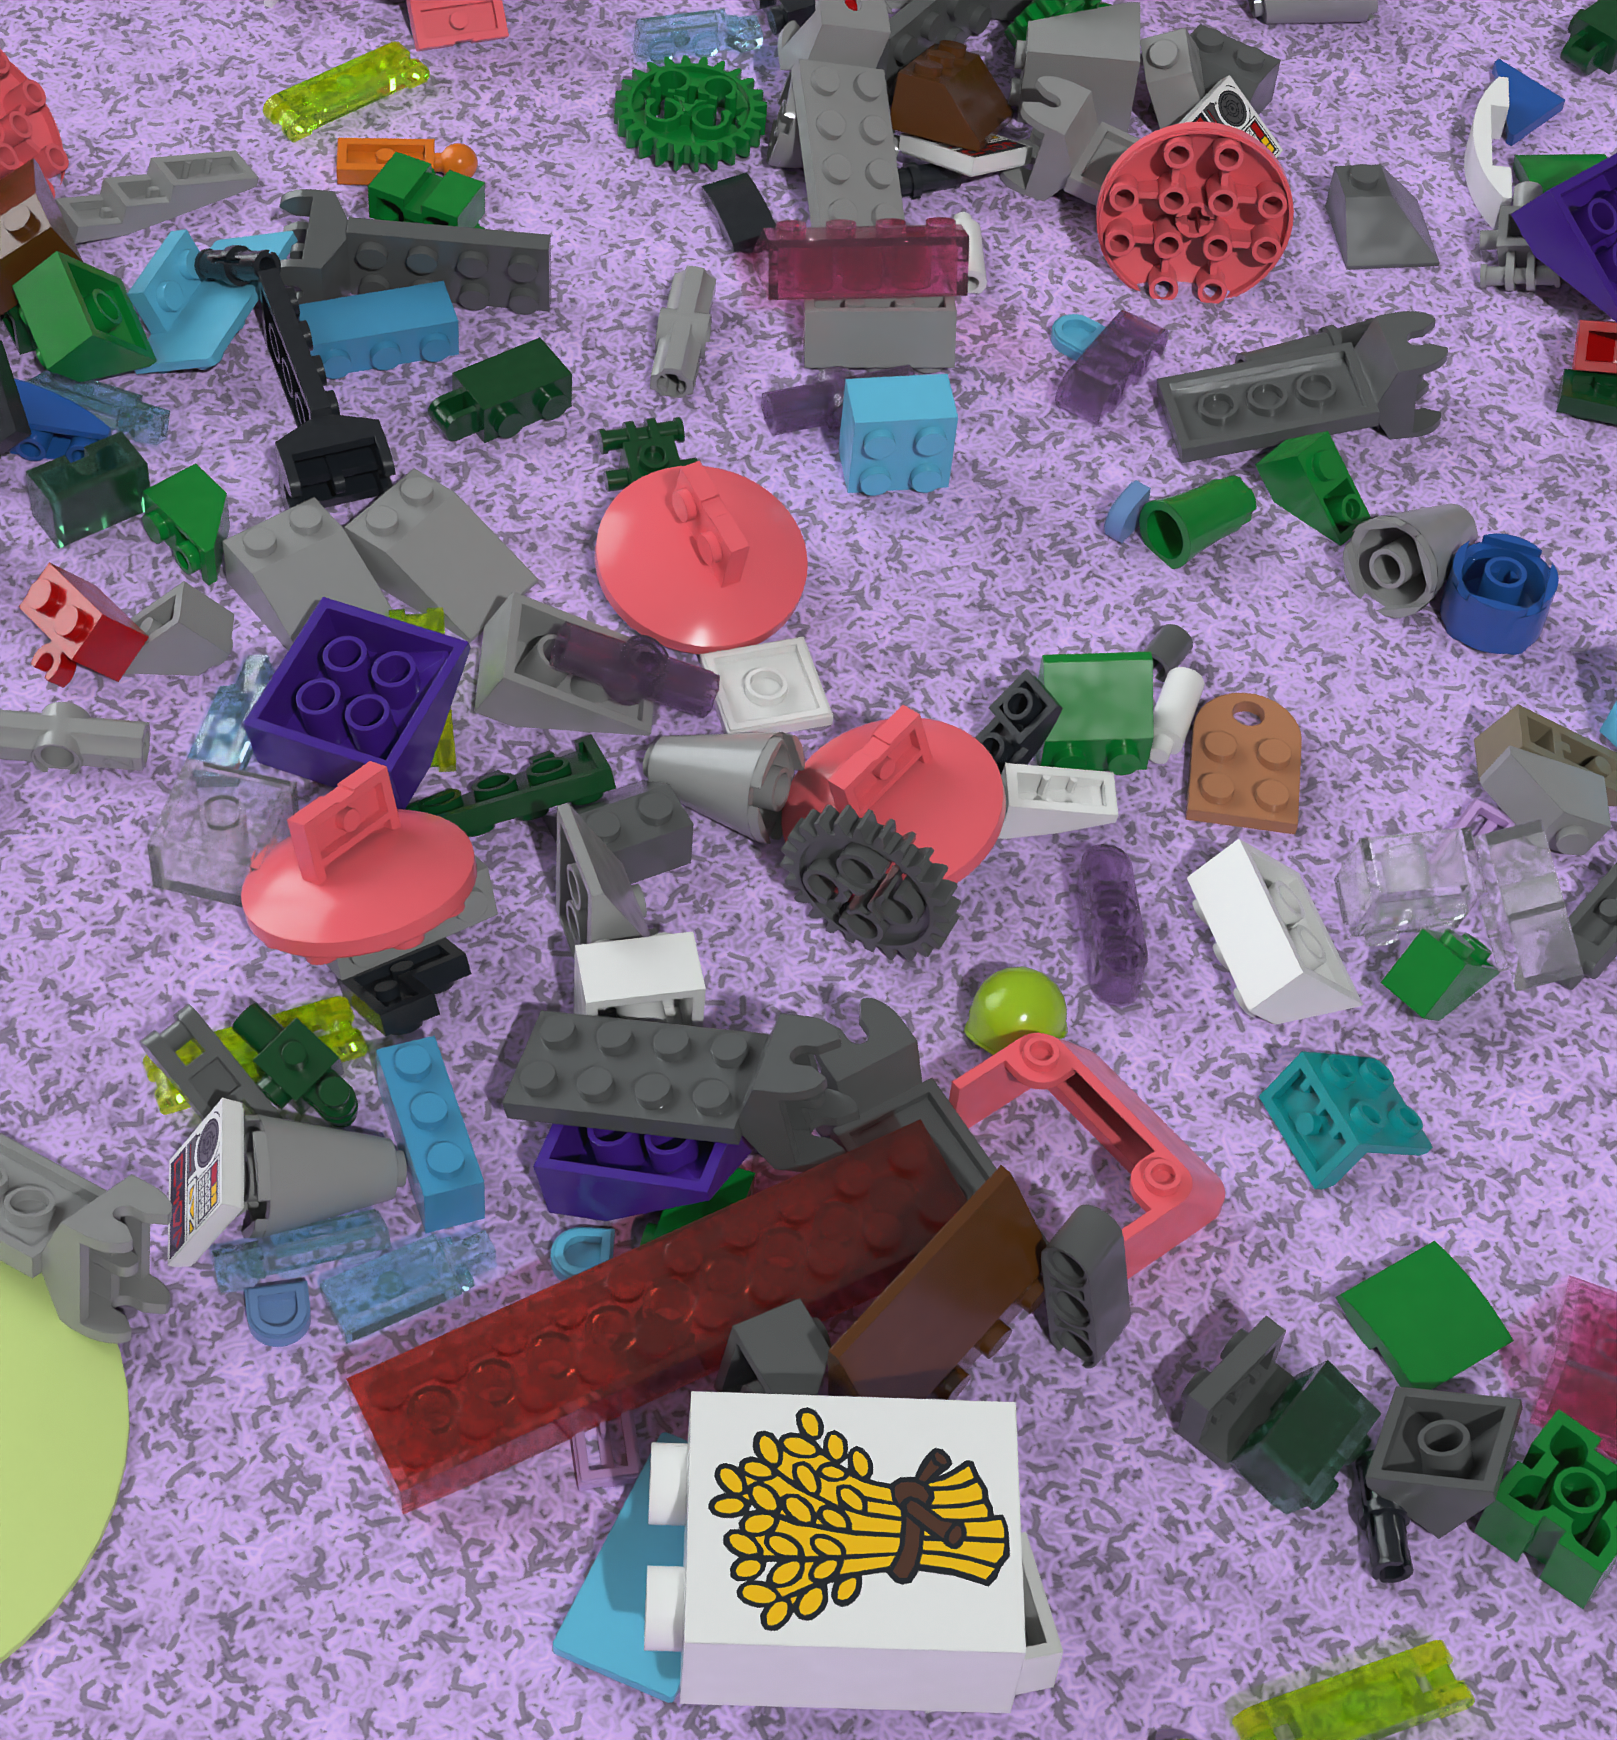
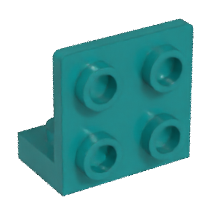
(1338, 1111)

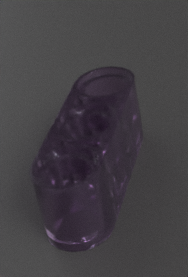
(1110, 366)
(1111, 925)

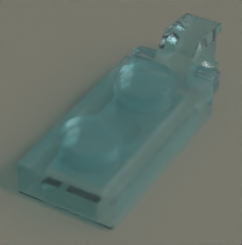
(694, 34)
(112, 405)
(222, 735)
(298, 1250)
(405, 1282)

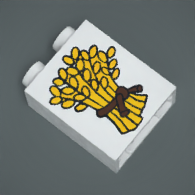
(841, 1553)

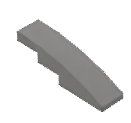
(167, 191)

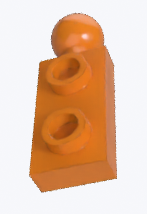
(363, 158)

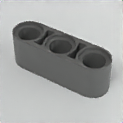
(1086, 1284)

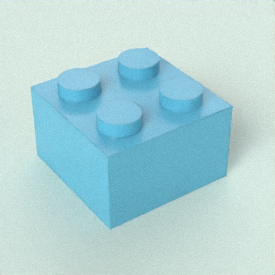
(897, 433)

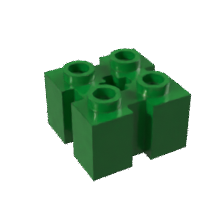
(414, 193)
(1559, 1509)

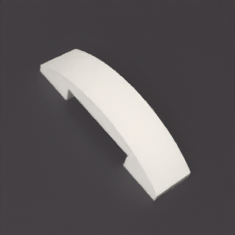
(1488, 184)

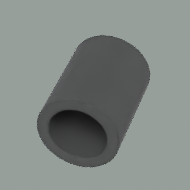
(1169, 648)

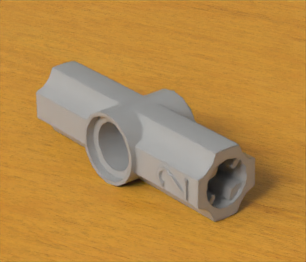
(683, 332)
(70, 738)

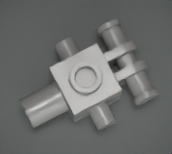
(1515, 257)

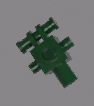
(642, 450)
(297, 1067)

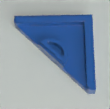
(1528, 103)

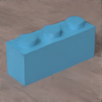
(382, 328)
(430, 1134)

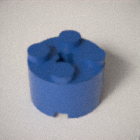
(1498, 594)

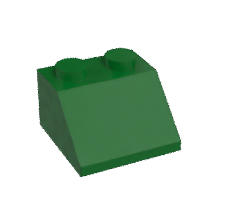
(81, 320)
(1104, 711)

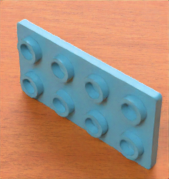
(190, 316)
(609, 1611)

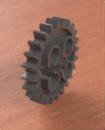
(853, 855)

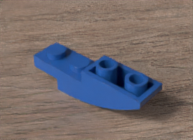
(56, 425)

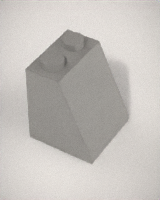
(1088, 48)

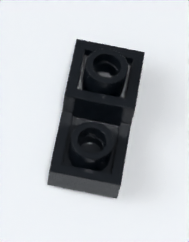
(739, 211)
(1021, 721)

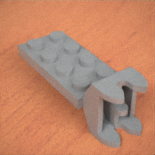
(843, 112)
(1066, 144)
(82, 1240)

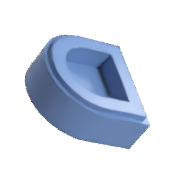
(1125, 511)
(278, 1313)

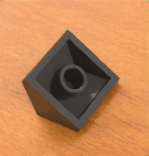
(1443, 1454)

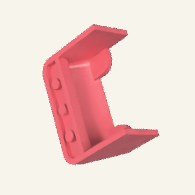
(1165, 1173)

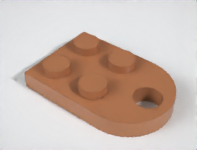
(1245, 771)

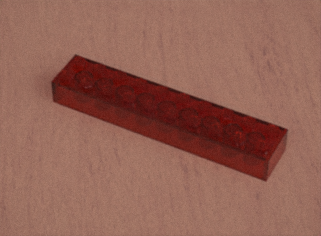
(648, 1318)

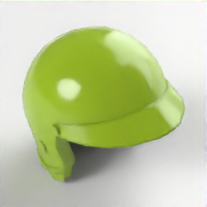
(1015, 1005)

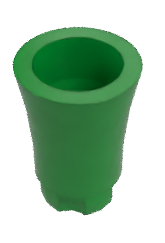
(1193, 520)

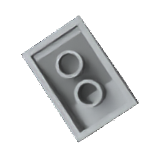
(437, 554)
(294, 562)
(526, 691)
(593, 887)

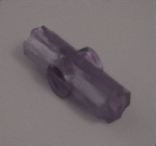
(816, 402)
(634, 670)

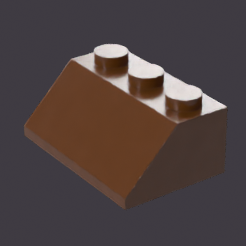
(949, 98)

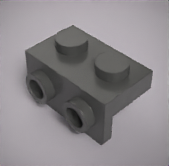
(1236, 1395)

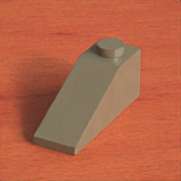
(1549, 739)

